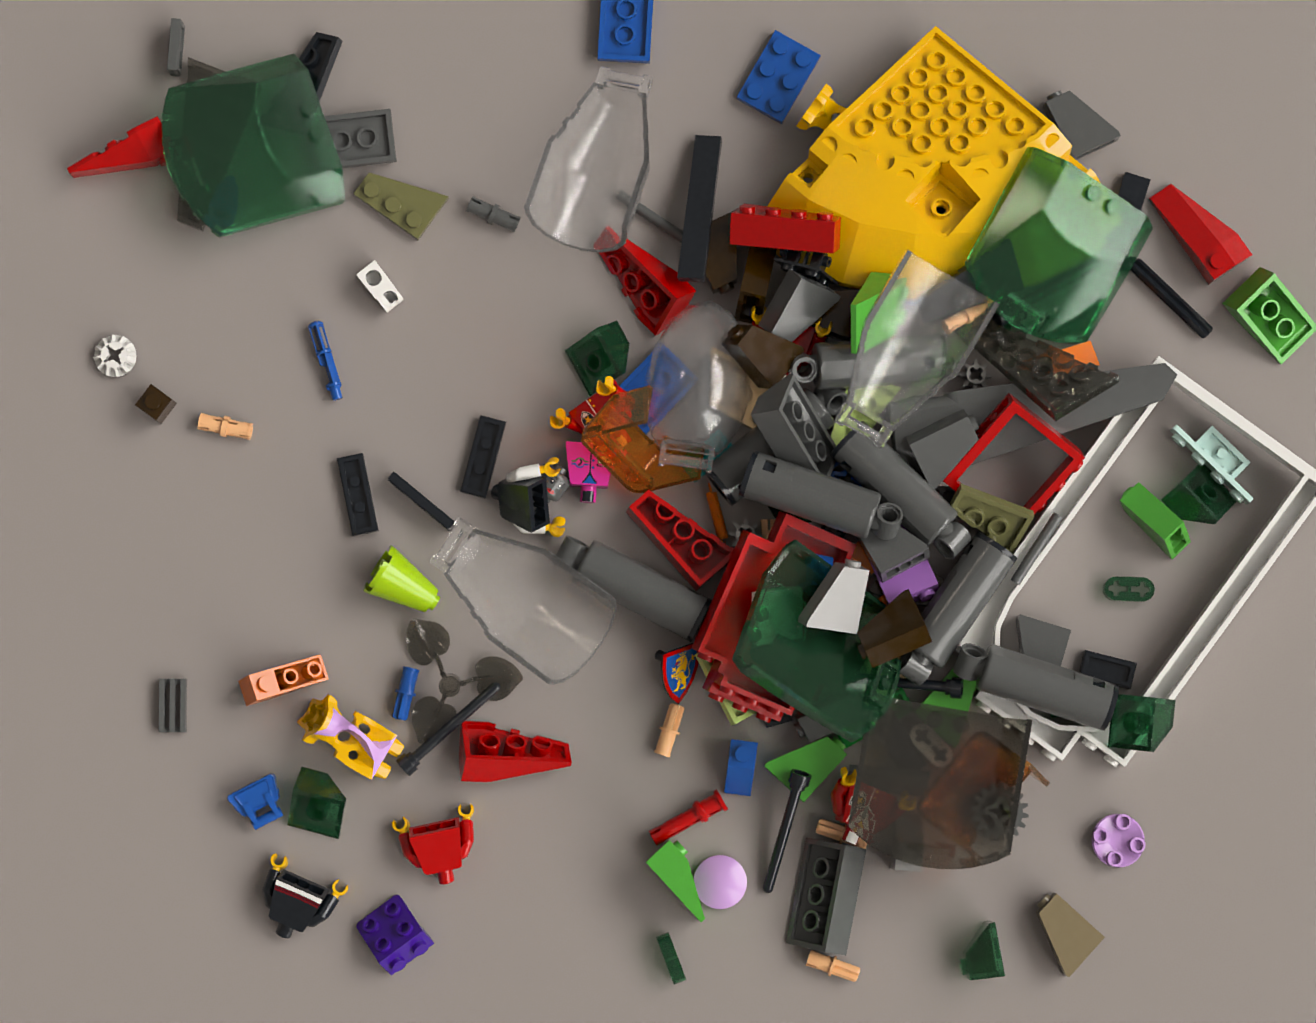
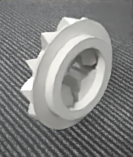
(127, 356)

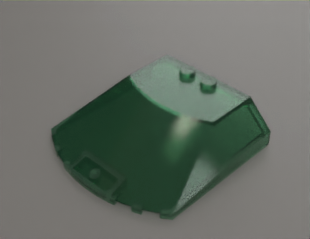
(251, 146)
(1056, 249)
(809, 666)

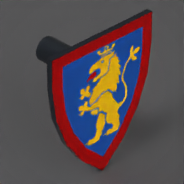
(678, 670)

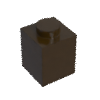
(155, 404)

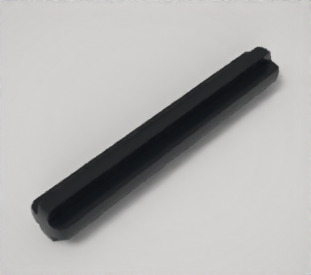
(1171, 298)

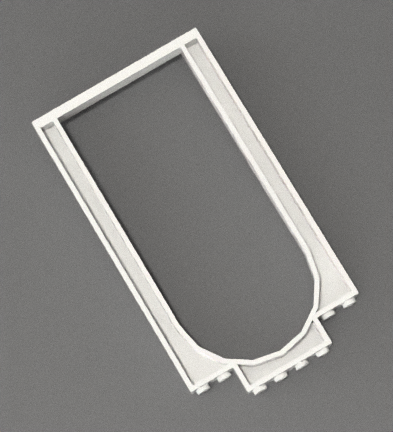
(1212, 620)

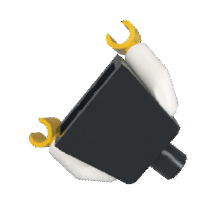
(525, 499)

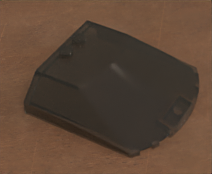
(940, 785)

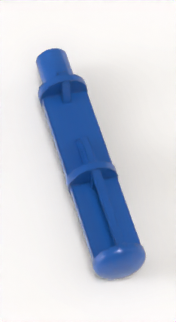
(326, 360)

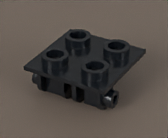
(807, 264)

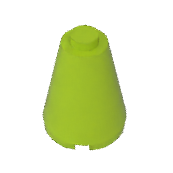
(401, 582)

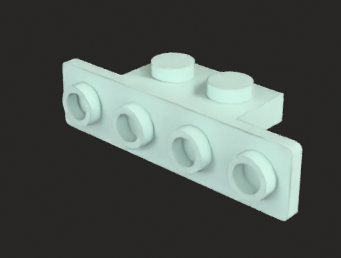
(1219, 457)

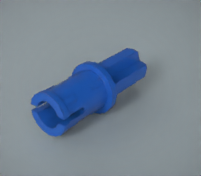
(405, 693)

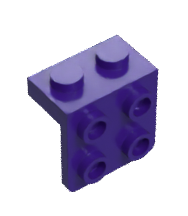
(394, 935)

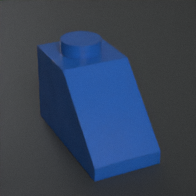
(740, 767)

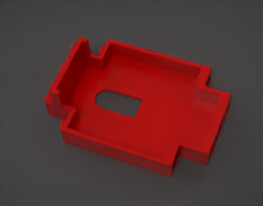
(733, 600)

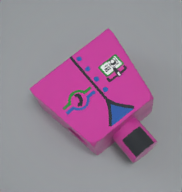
(585, 471)

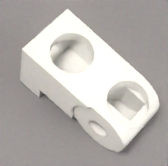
(379, 286)

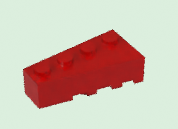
(785, 229)
(683, 542)

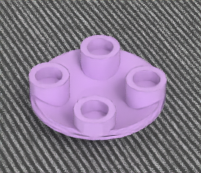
(1118, 840)
(720, 882)

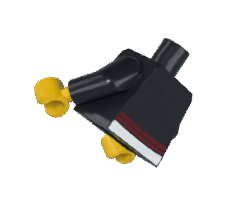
(295, 900)

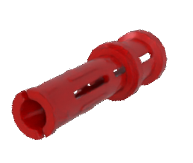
(699, 812)

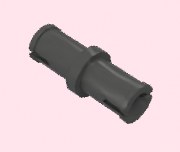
(493, 214)

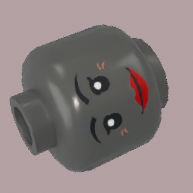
(558, 484)

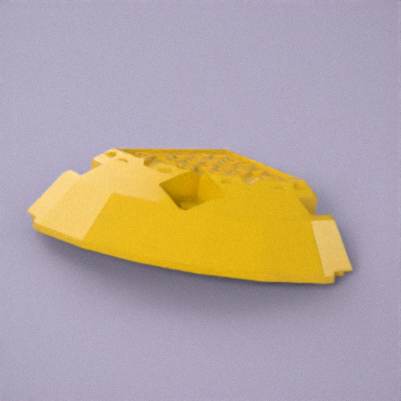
(913, 142)

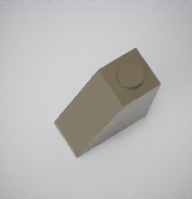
(1067, 932)

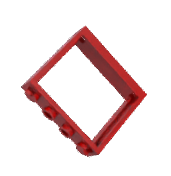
(994, 424)

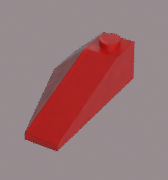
(137, 151)
(1204, 237)
(649, 285)
(496, 754)

